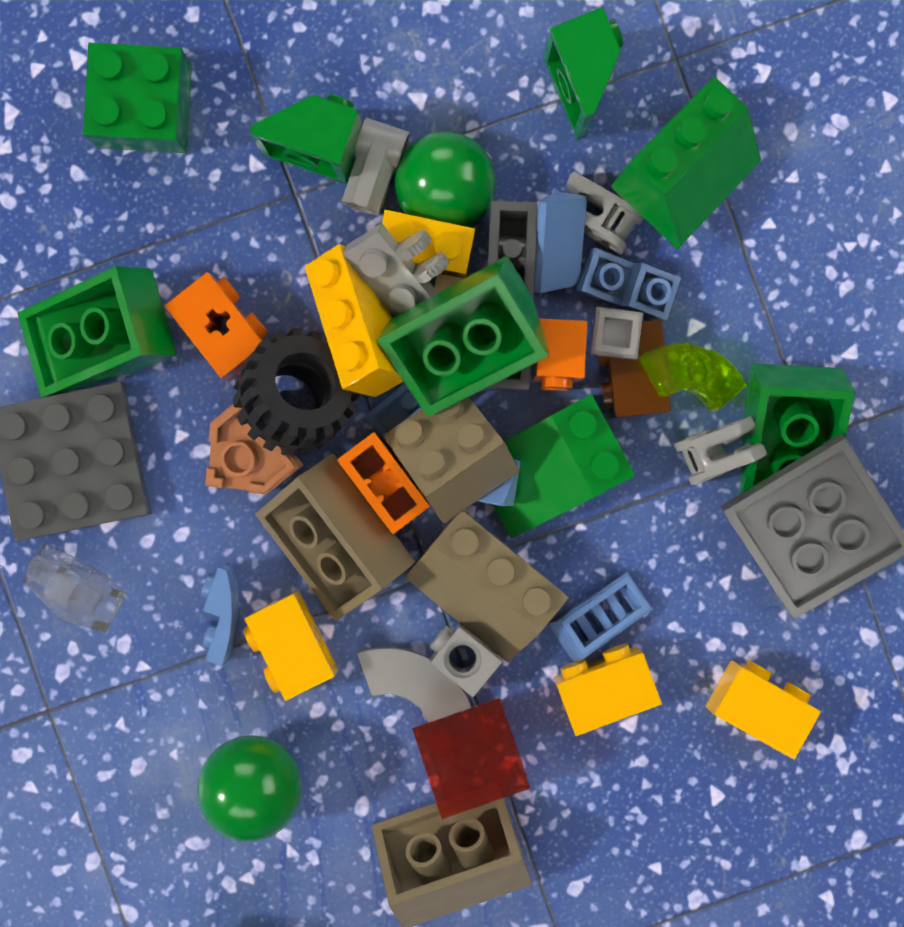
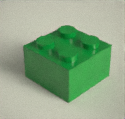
(137, 97)

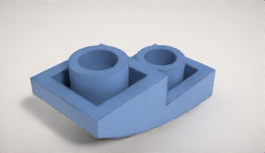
(627, 284)
(222, 601)

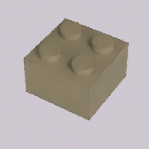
(452, 456)

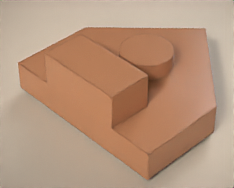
(241, 461)

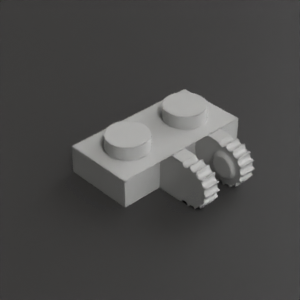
(389, 267)

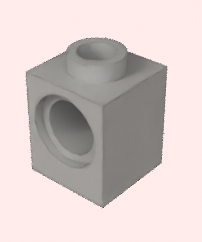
(472, 676)

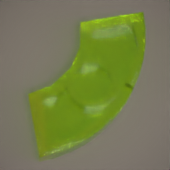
(693, 370)

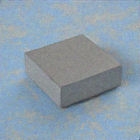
(616, 333)

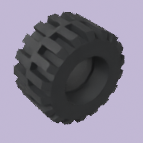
(271, 415)

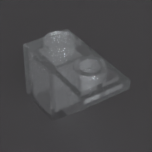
(74, 589)

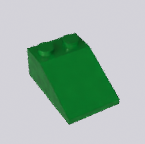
(97, 330)
(792, 414)
(562, 465)

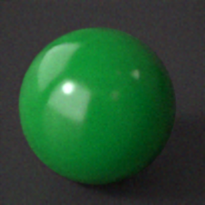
(445, 179)
(249, 788)

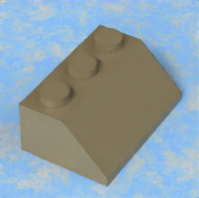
(334, 537)
(486, 586)
(448, 862)

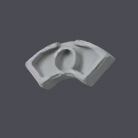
(413, 677)

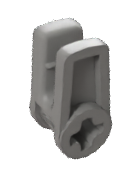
(612, 208)
(706, 454)

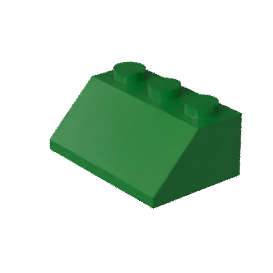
(691, 163)
(465, 337)

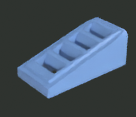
(569, 639)

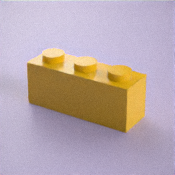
(352, 323)

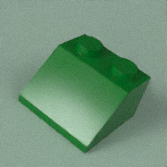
(580, 62)
(312, 136)

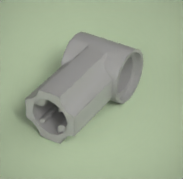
(377, 158)

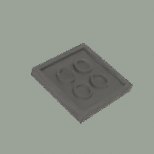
(71, 462)
(817, 526)

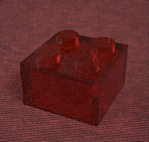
(471, 758)

